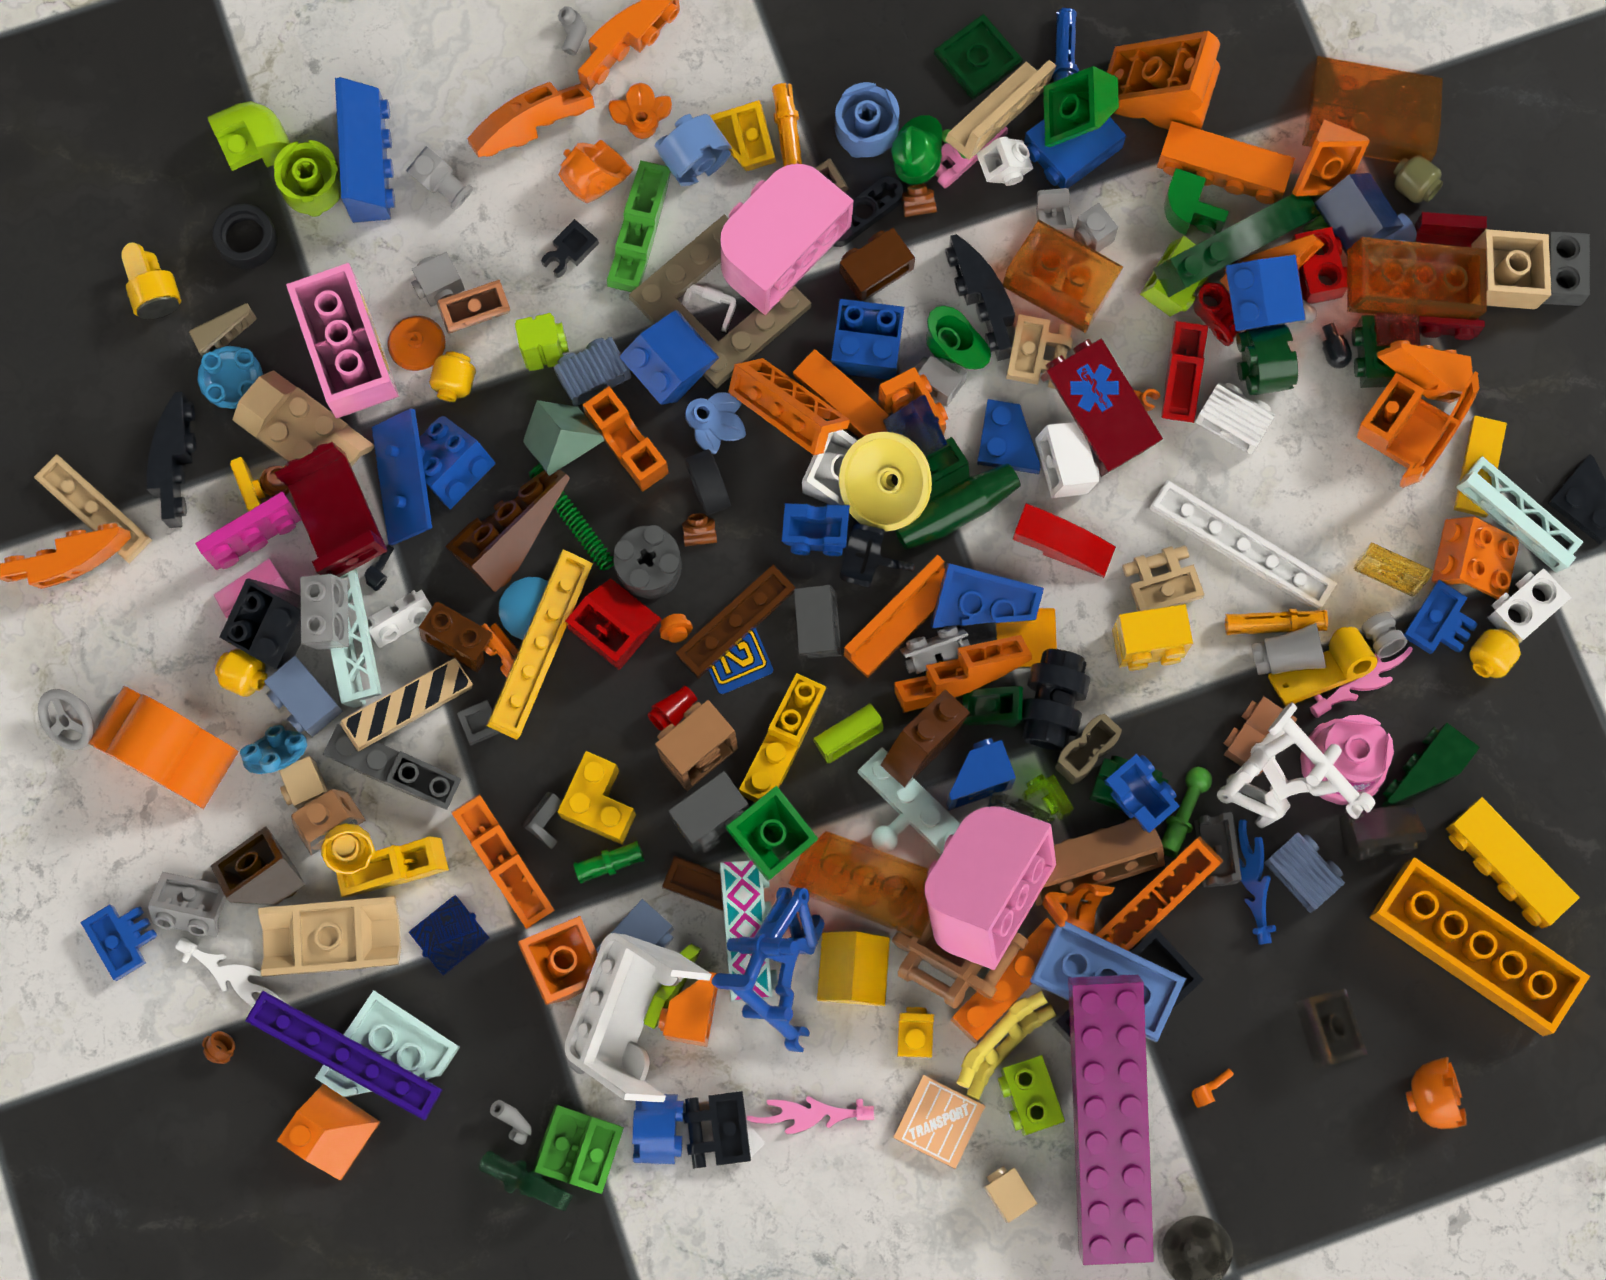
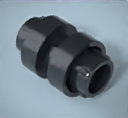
(1051, 713)

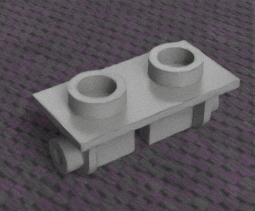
(923, 650)

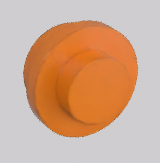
(675, 628)

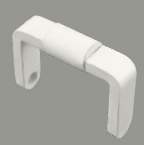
(713, 295)

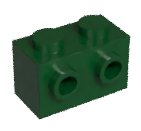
(1368, 366)

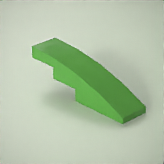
(639, 226)

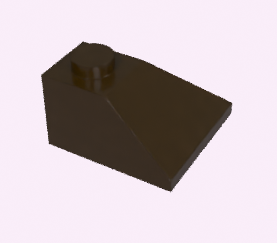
(257, 872)

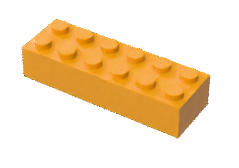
(1479, 947)

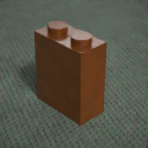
(924, 738)

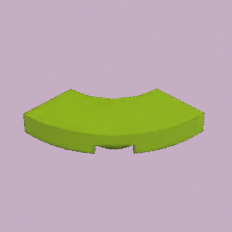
(666, 993)

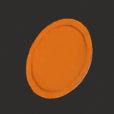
(416, 343)

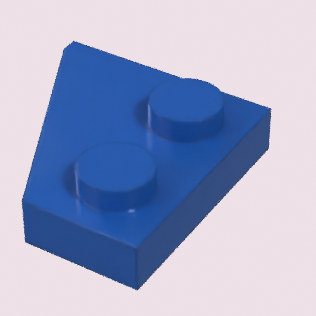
(1007, 439)

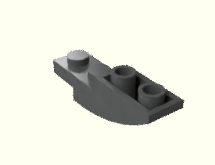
(394, 769)

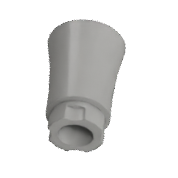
(1290, 652)

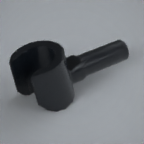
(373, 574)

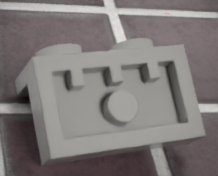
(187, 904)

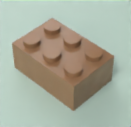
(696, 744)

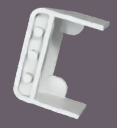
(613, 1012)

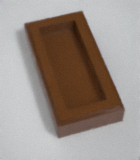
(694, 882)

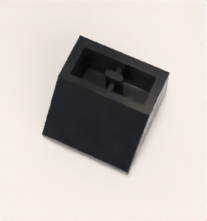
(265, 623)

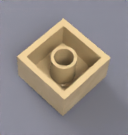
(1516, 268)

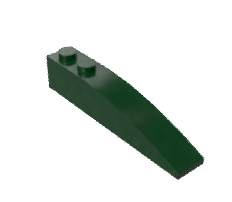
(1235, 242)

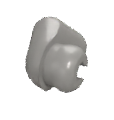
(574, 28)
(513, 1117)

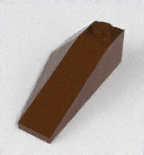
(501, 541)

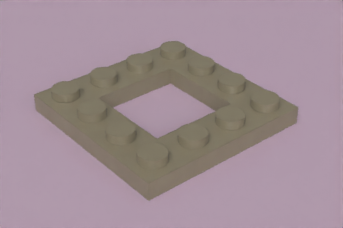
(661, 291)

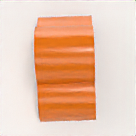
(1167, 78)
(163, 746)

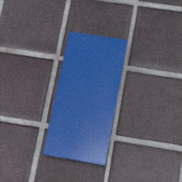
(401, 477)

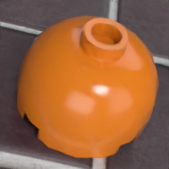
(1437, 1095)

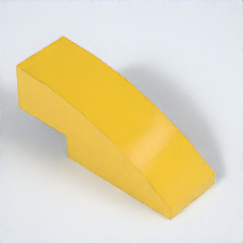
(396, 866)

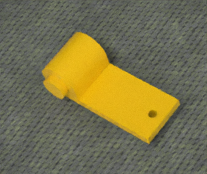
(1345, 661)

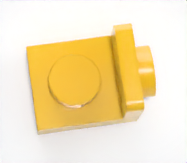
(915, 1033)

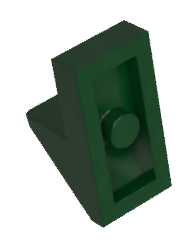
(994, 706)

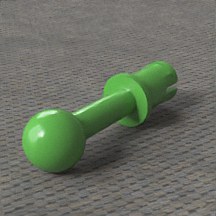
(1198, 781)

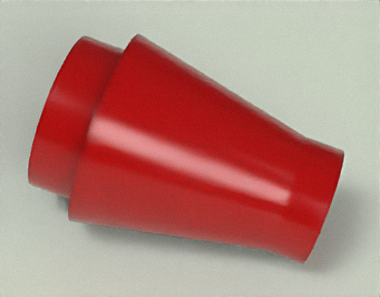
(672, 708)

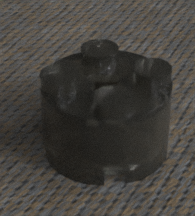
(1203, 1232)

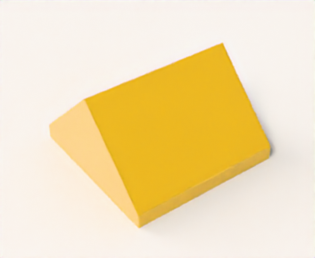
(853, 968)

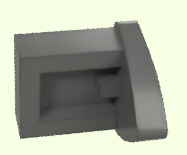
(540, 816)

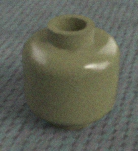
(1417, 179)

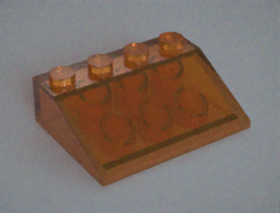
(1386, 105)

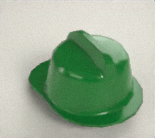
(918, 150)
(955, 339)

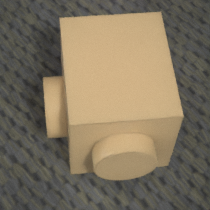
(302, 782)

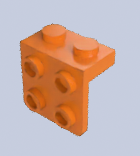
(1476, 556)

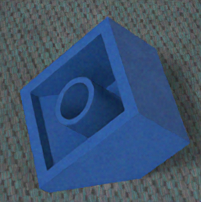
(1265, 292)
(669, 358)
(983, 773)

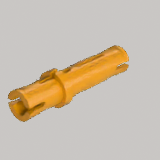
(786, 119)
(1274, 622)

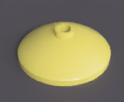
(868, 484)

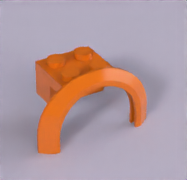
(1411, 428)

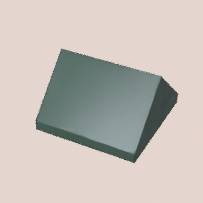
(559, 435)

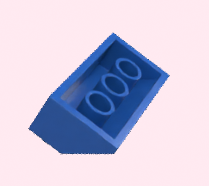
(364, 151)

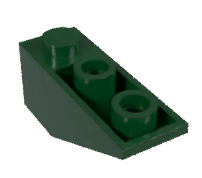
(1440, 761)

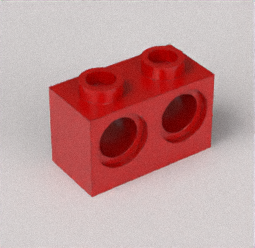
(1323, 265)

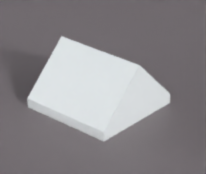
(822, 474)

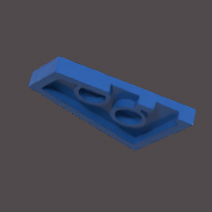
(981, 598)

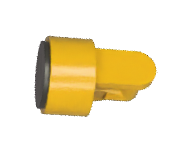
(149, 288)

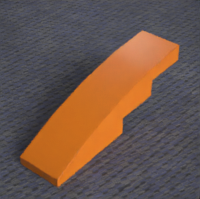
(842, 394)
(971, 670)
(502, 861)

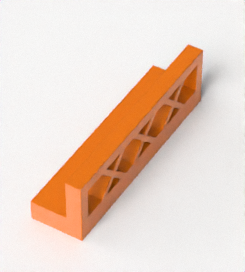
(785, 404)
(896, 620)

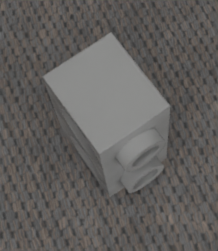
(324, 611)

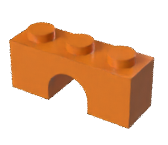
(624, 439)

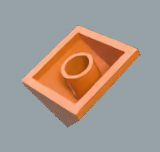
(1330, 159)
(560, 960)

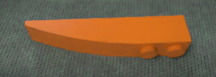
(1161, 895)

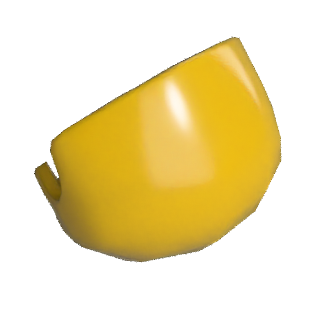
(347, 849)

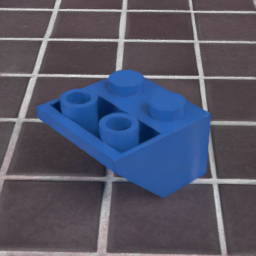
(867, 339)

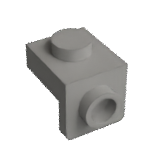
(1055, 210)

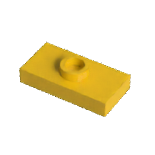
(249, 488)

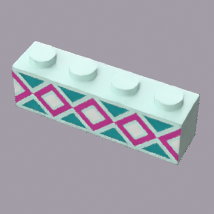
(743, 915)

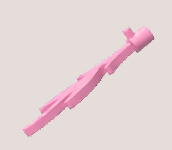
(1369, 682)
(807, 1118)

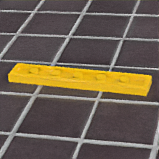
(539, 645)

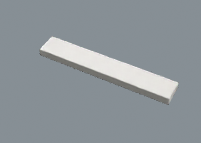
(1243, 546)

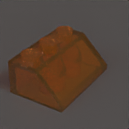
(1061, 276)

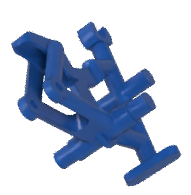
(771, 945)

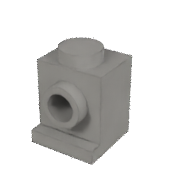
(1095, 228)
(942, 378)

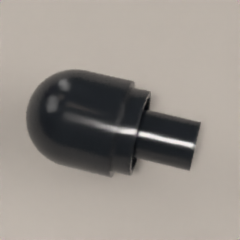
(1336, 347)

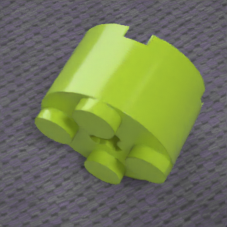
(323, 184)

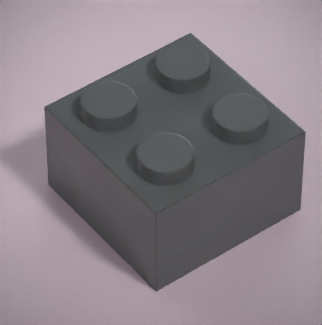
(707, 812)

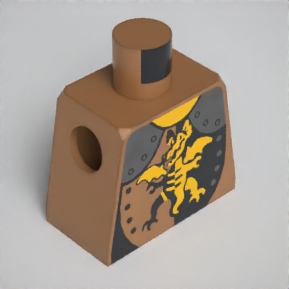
(322, 815)

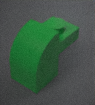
(1184, 208)

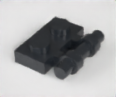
(728, 1129)

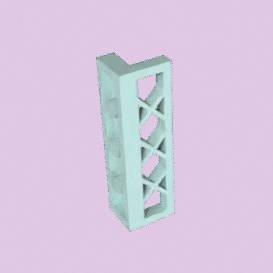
(1514, 518)
(344, 659)

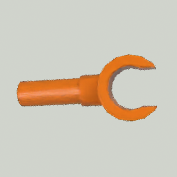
(1154, 394)
(1203, 1095)

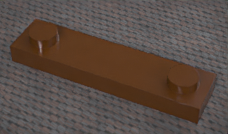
(735, 621)

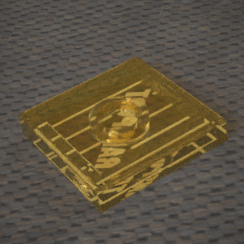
(1392, 569)

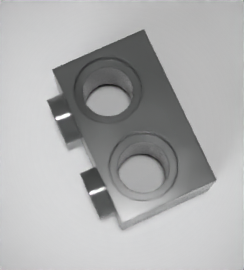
(1572, 270)

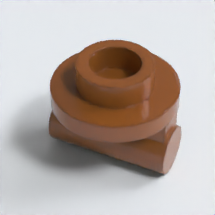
(918, 201)
(699, 530)

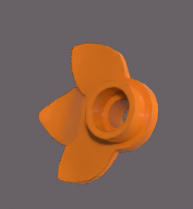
(640, 110)

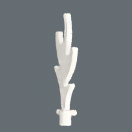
(236, 974)

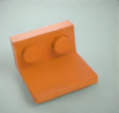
(906, 388)

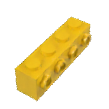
(1511, 863)

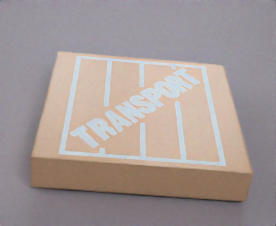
(939, 1121)

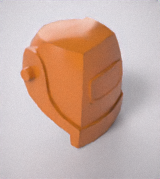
(592, 170)

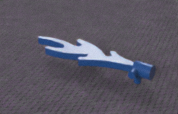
(1252, 881)

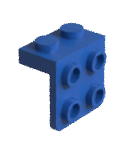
(452, 460)

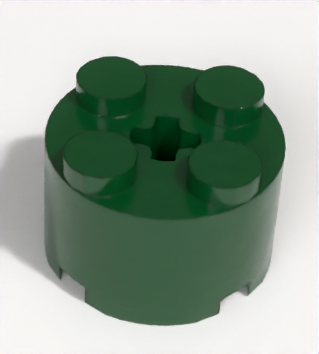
(1267, 360)

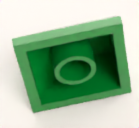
(1078, 104)
(771, 833)

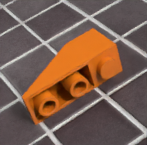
(1436, 371)

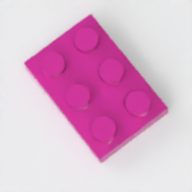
(249, 532)

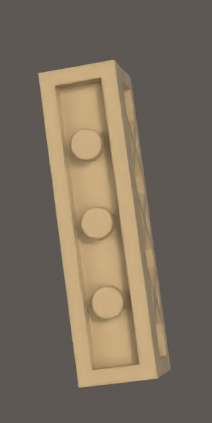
(999, 108)

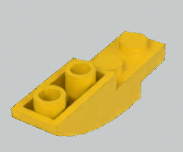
(783, 738)

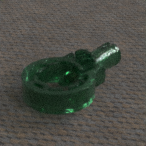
(530, 1183)

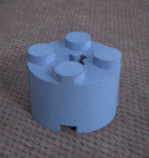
(882, 113)
(693, 148)

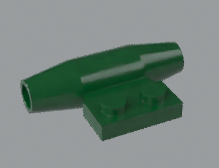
(956, 496)

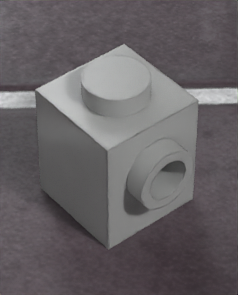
(436, 279)

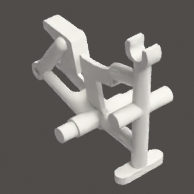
(1282, 735)

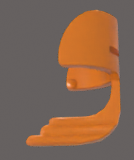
(1086, 910)

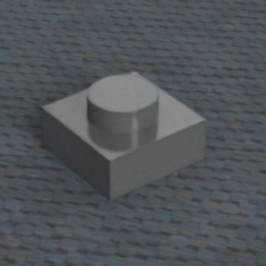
(475, 720)

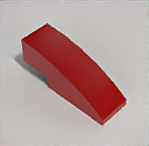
(1184, 371)
(1063, 540)

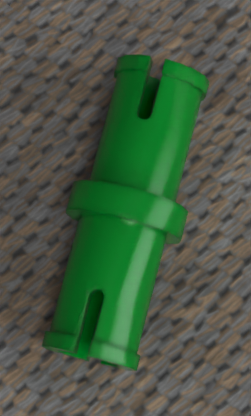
(608, 862)

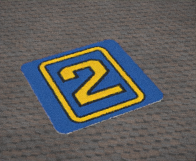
(741, 664)

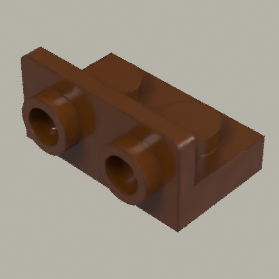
(455, 636)

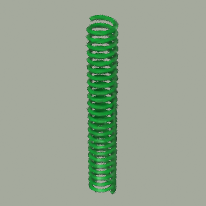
(580, 523)

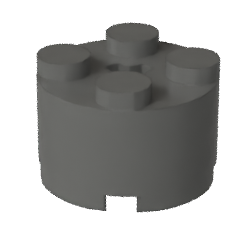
(656, 545)

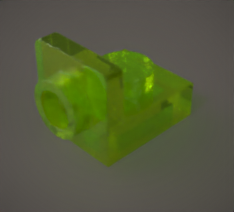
(1054, 799)

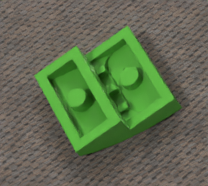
(578, 1149)

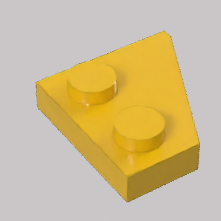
(747, 134)

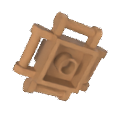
(958, 968)

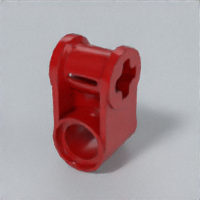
(1219, 316)

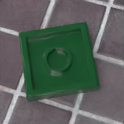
(978, 56)

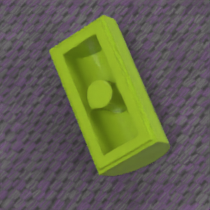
(849, 733)

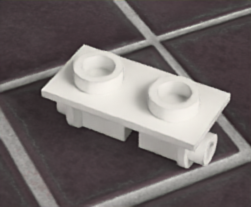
(388, 626)

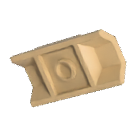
(293, 421)
(330, 936)

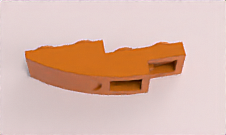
(632, 27)
(517, 119)
(73, 557)

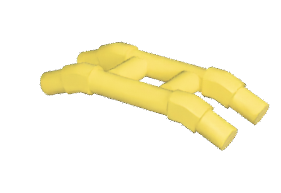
(1018, 1023)

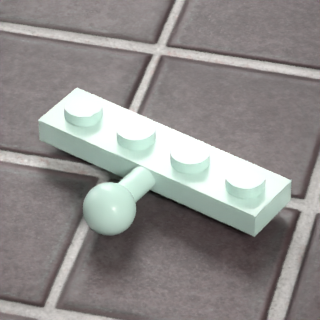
(913, 805)

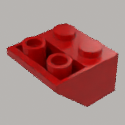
(612, 622)

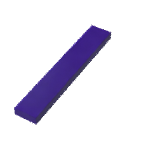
(344, 1055)

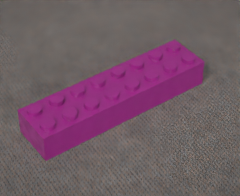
(1111, 1119)

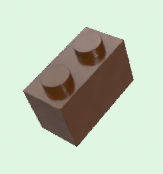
(876, 264)

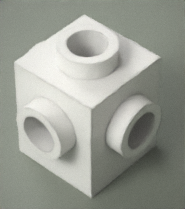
(1005, 161)

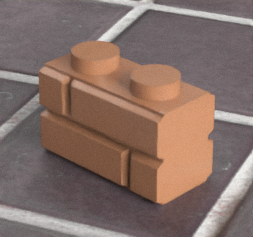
(473, 306)

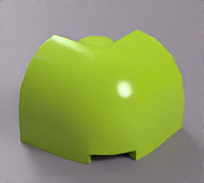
(248, 133)

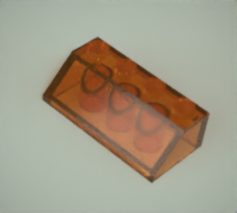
(865, 883)

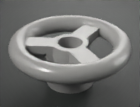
(71, 714)

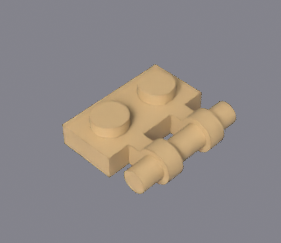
(1029, 348)
(1168, 589)

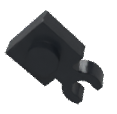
(572, 245)

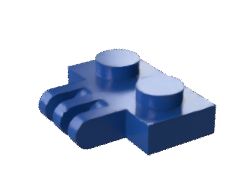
(1440, 620)
(118, 939)

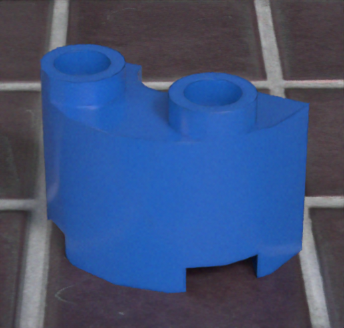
(815, 528)
(1141, 794)
(656, 1131)

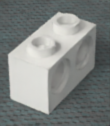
(1531, 610)

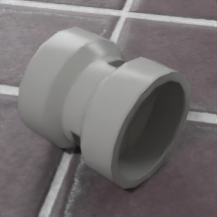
(1383, 633)

